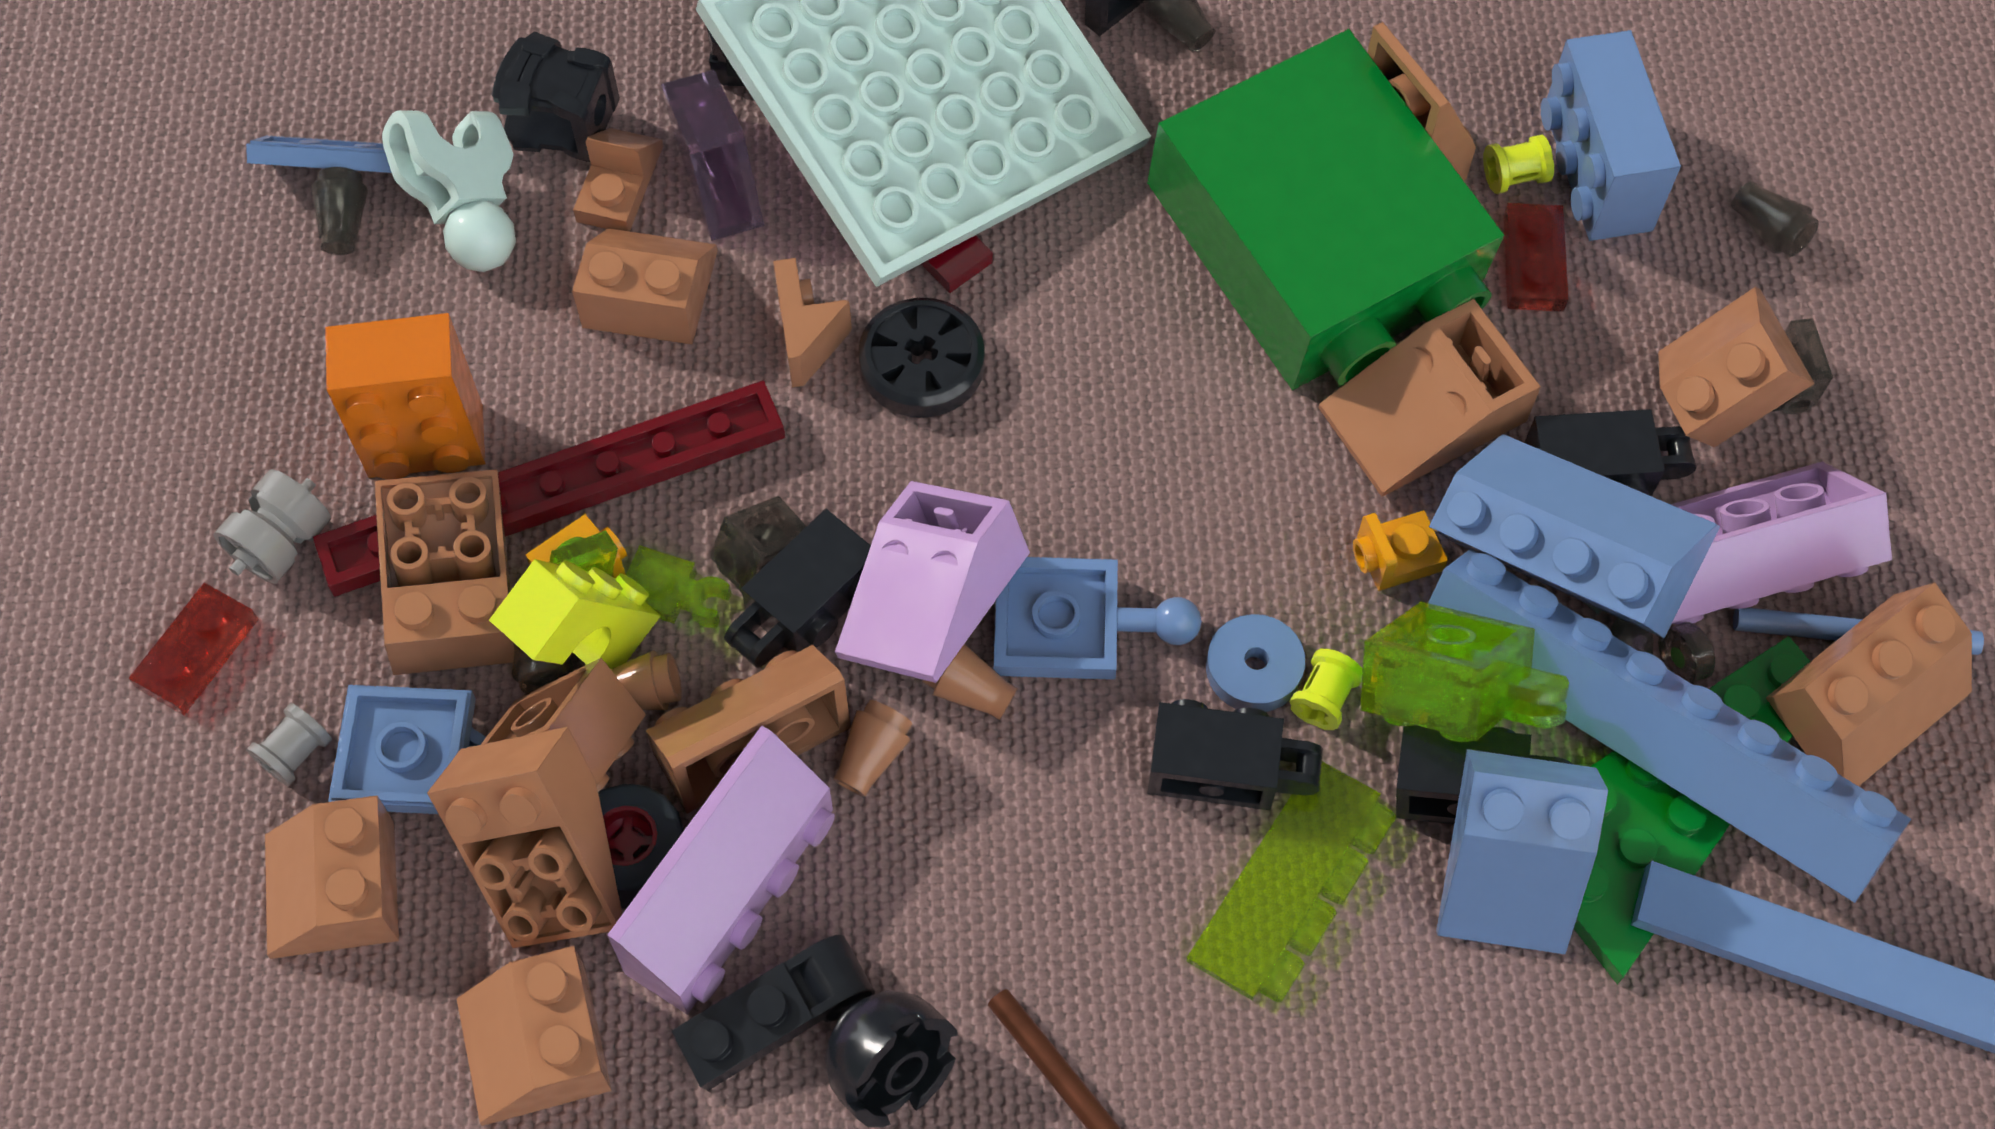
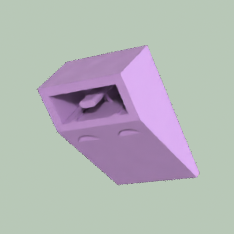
(930, 579)

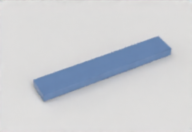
(1817, 955)

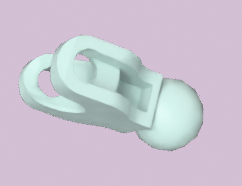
(457, 182)

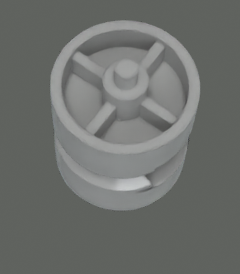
(279, 516)

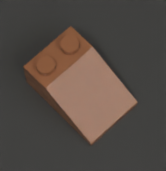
(1422, 98)

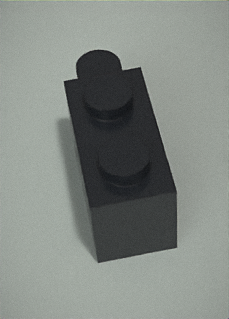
(1617, 446)
(800, 591)
(1228, 756)
(1434, 767)

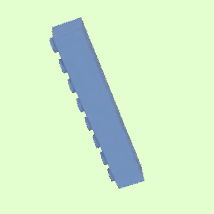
(1689, 735)

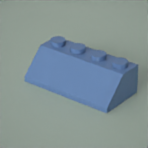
(1576, 532)

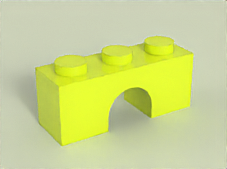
(575, 611)

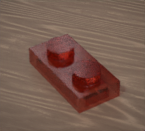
(1535, 257)
(193, 648)

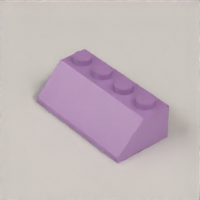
(1785, 537)
(723, 873)

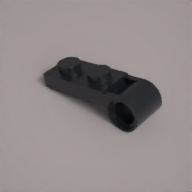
(772, 1010)

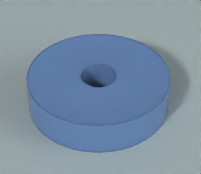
(1259, 638)

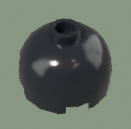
(888, 1054)

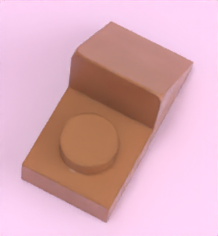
(617, 178)
(809, 328)

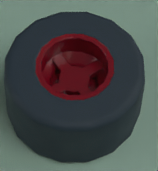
(635, 820)

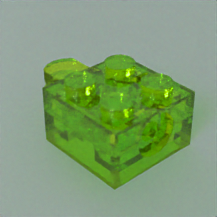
(1458, 674)

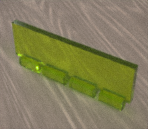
(1280, 887)

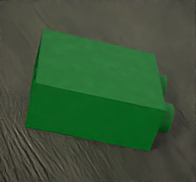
(1323, 210)

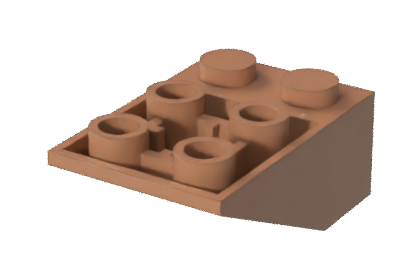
(1432, 398)
(442, 571)
(532, 835)

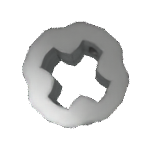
(289, 744)

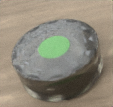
(1687, 652)

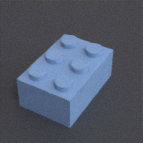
(1609, 136)

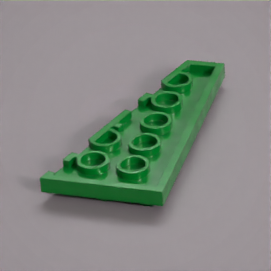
(1659, 824)

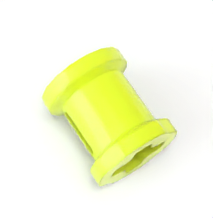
(1518, 163)
(1326, 689)

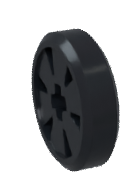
(934, 384)

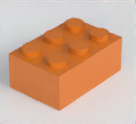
(405, 395)

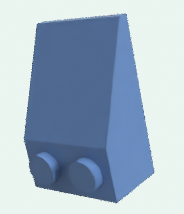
(1521, 851)

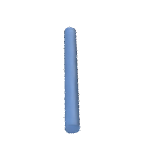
(1808, 625)

